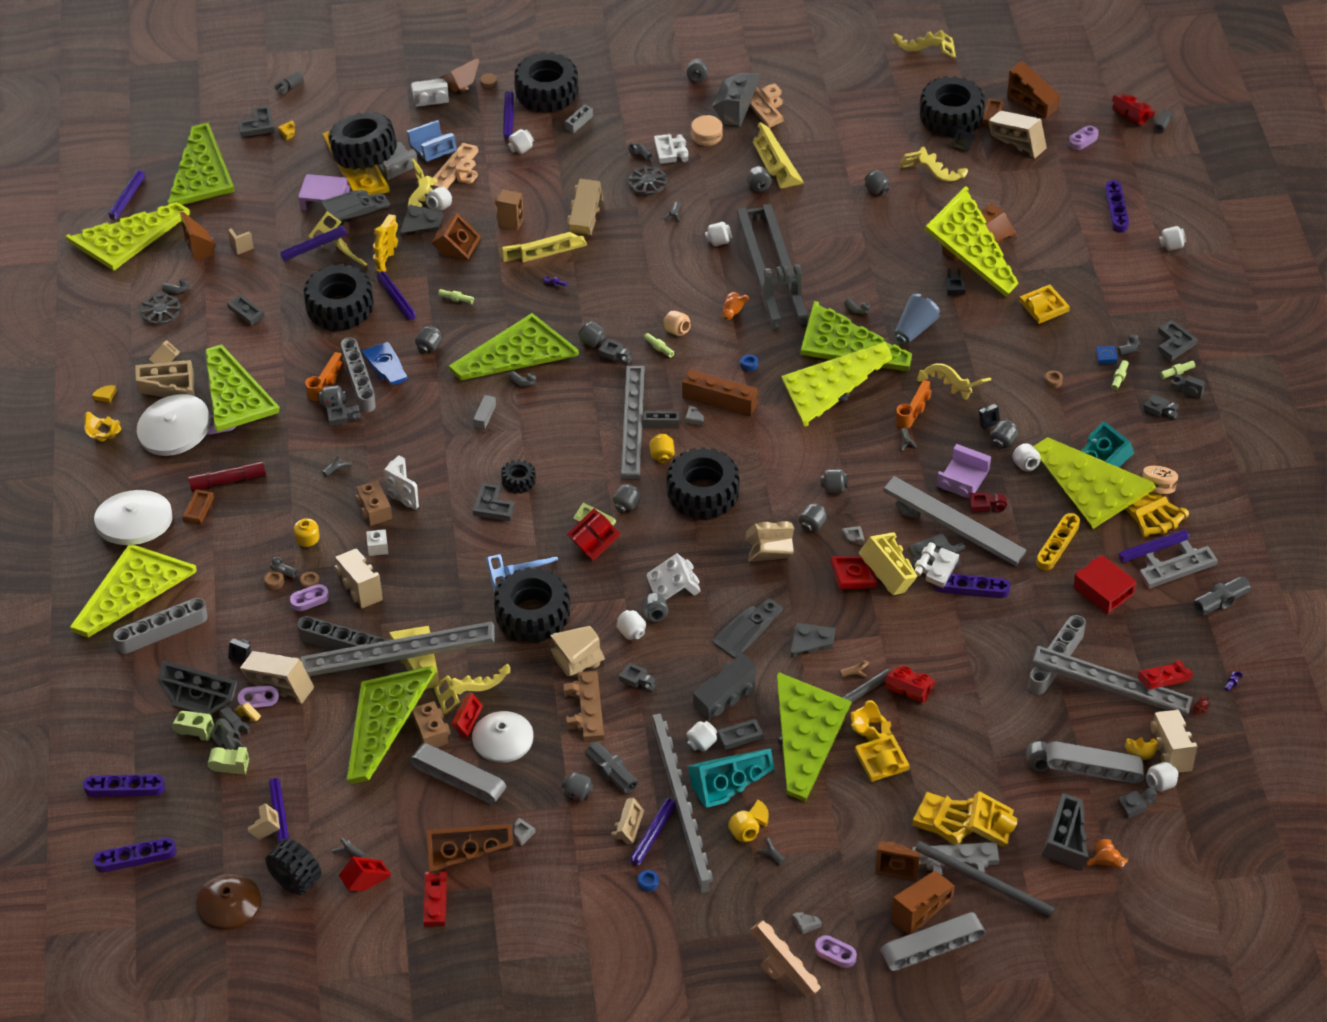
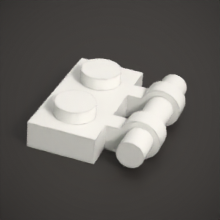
(666, 151)
(941, 568)

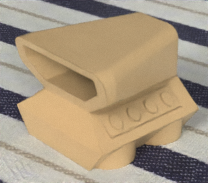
(770, 541)
(577, 650)

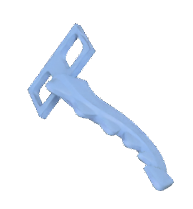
(503, 571)

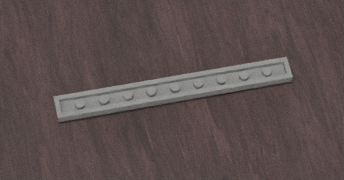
(399, 649)
(683, 807)

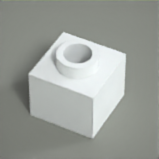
(377, 542)

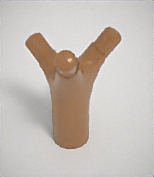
(855, 670)

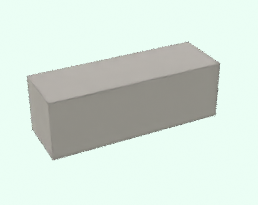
(579, 118)
(484, 412)

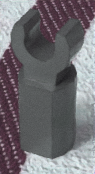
(289, 82)
(1163, 121)
(234, 721)

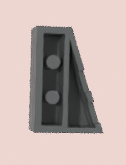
(1066, 834)

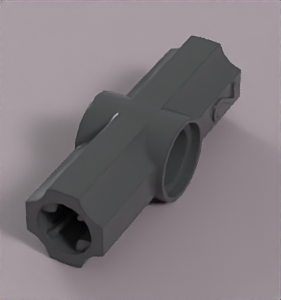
(1222, 595)
(611, 767)

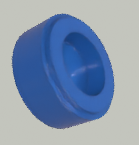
(749, 363)
(648, 880)

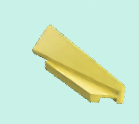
(775, 158)
(542, 247)

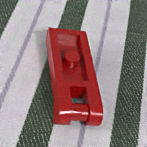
(1165, 675)
(435, 900)

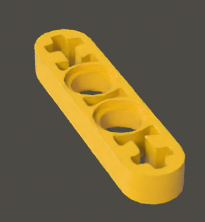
(1055, 540)

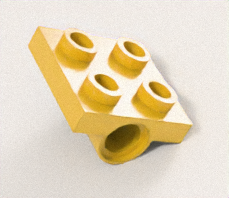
(1044, 304)
(882, 758)
(991, 819)

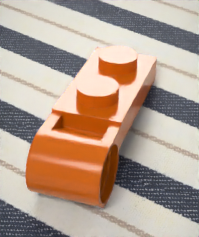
(326, 378)
(908, 413)

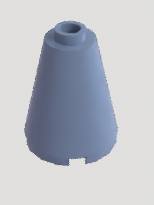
(916, 318)

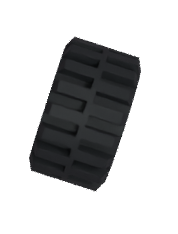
(293, 866)

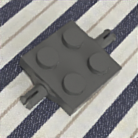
(941, 542)

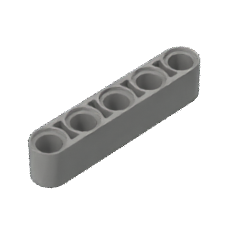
(358, 374)
(160, 625)
(1064, 643)
(1094, 762)
(458, 773)
(932, 941)

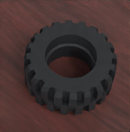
(550, 68)
(951, 92)
(362, 140)
(338, 312)
(703, 501)
(531, 585)

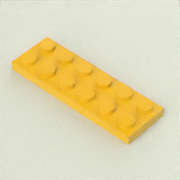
(366, 179)

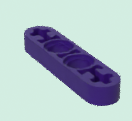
(1116, 206)
(972, 589)
(123, 788)
(135, 858)

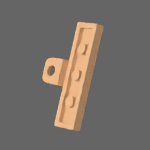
(765, 107)
(458, 167)
(782, 960)

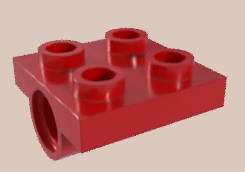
(1132, 109)
(593, 534)
(916, 685)

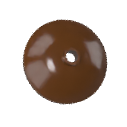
(230, 909)

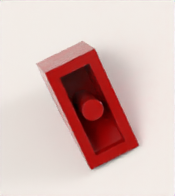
(363, 873)

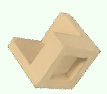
(241, 242)
(164, 353)
(266, 824)

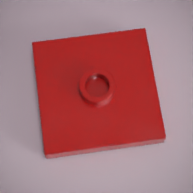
(852, 572)

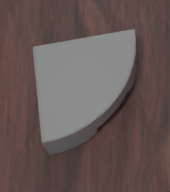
(694, 416)
(854, 535)
(523, 831)
(806, 922)

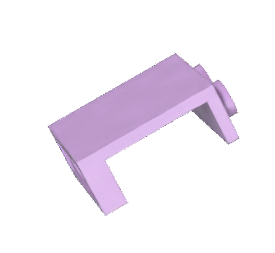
(320, 188)
(964, 471)

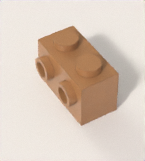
(509, 209)
(373, 503)
(430, 725)

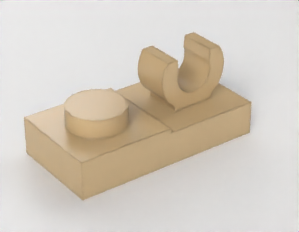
(629, 821)

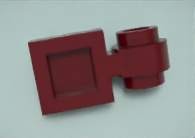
(982, 502)

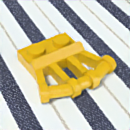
(385, 242)
(1153, 504)
(933, 816)

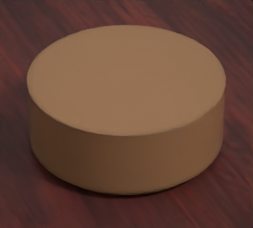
(488, 81)
(1053, 379)
(309, 579)
(274, 580)

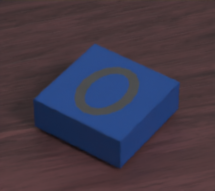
(1106, 355)

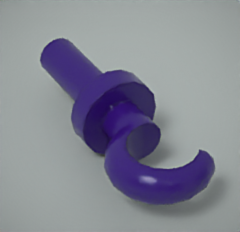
(556, 281)
(1233, 680)

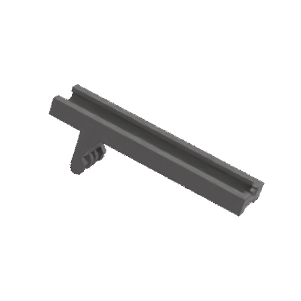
(762, 275)

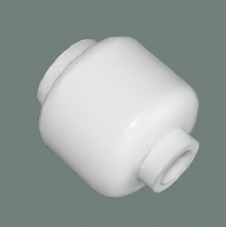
(520, 141)
(439, 199)
(718, 234)
(1173, 238)
(1026, 457)
(631, 625)
(701, 736)
(1162, 776)

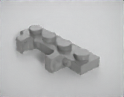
(1189, 562)
(975, 855)

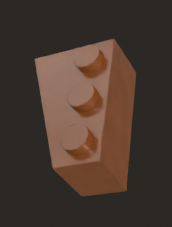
(1032, 91)
(921, 902)

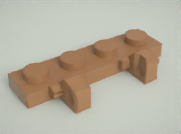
(590, 718)

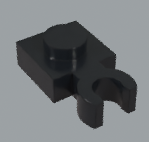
(954, 283)

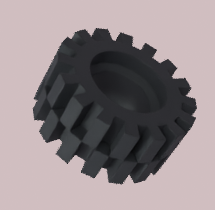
(518, 484)

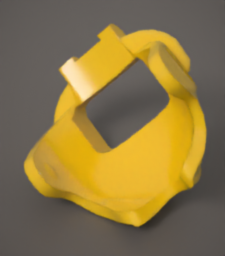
(92, 423)
(869, 714)

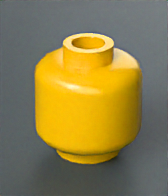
(662, 448)
(306, 532)
(743, 826)

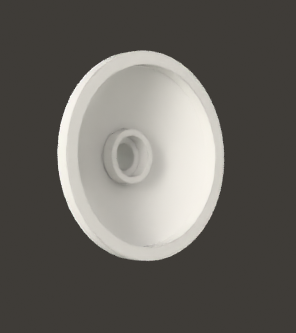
(502, 744)

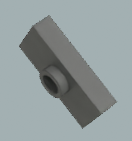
(246, 309)
(740, 734)

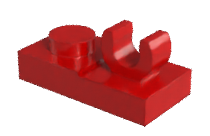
(466, 715)

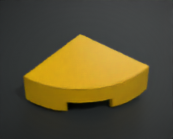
(287, 130)
(105, 393)
(247, 710)
(760, 813)

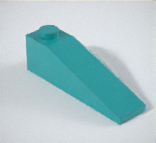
(1108, 445)
(722, 778)

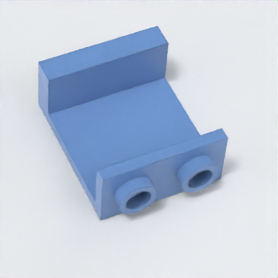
(430, 142)

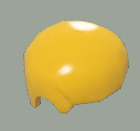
(1141, 749)

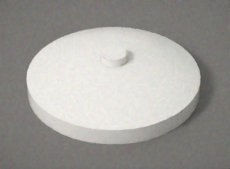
(173, 424)
(133, 517)

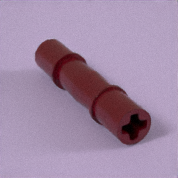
(227, 476)

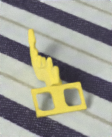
(929, 40)
(934, 167)
(423, 186)
(339, 242)
(951, 377)
(467, 684)

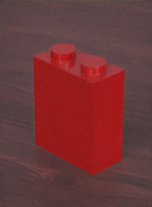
(1104, 584)

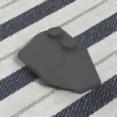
(735, 97)
(195, 688)

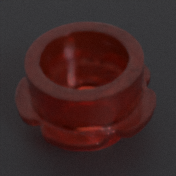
(1201, 705)

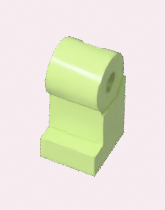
(193, 724)
(229, 760)

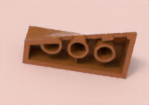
(997, 224)
(719, 392)
(461, 844)

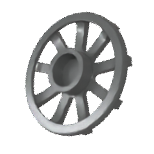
(647, 180)
(160, 309)

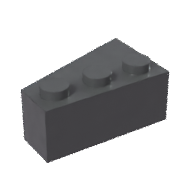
(726, 688)

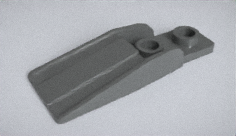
(354, 204)
(747, 627)

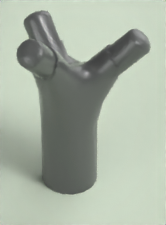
(674, 211)
(906, 439)
(335, 465)
(349, 849)
(771, 851)

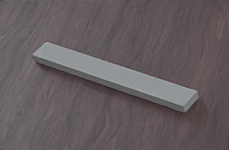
(632, 422)
(955, 521)
(1110, 680)

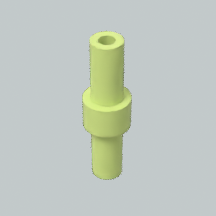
(456, 296)
(659, 345)
(1177, 369)
(1119, 375)

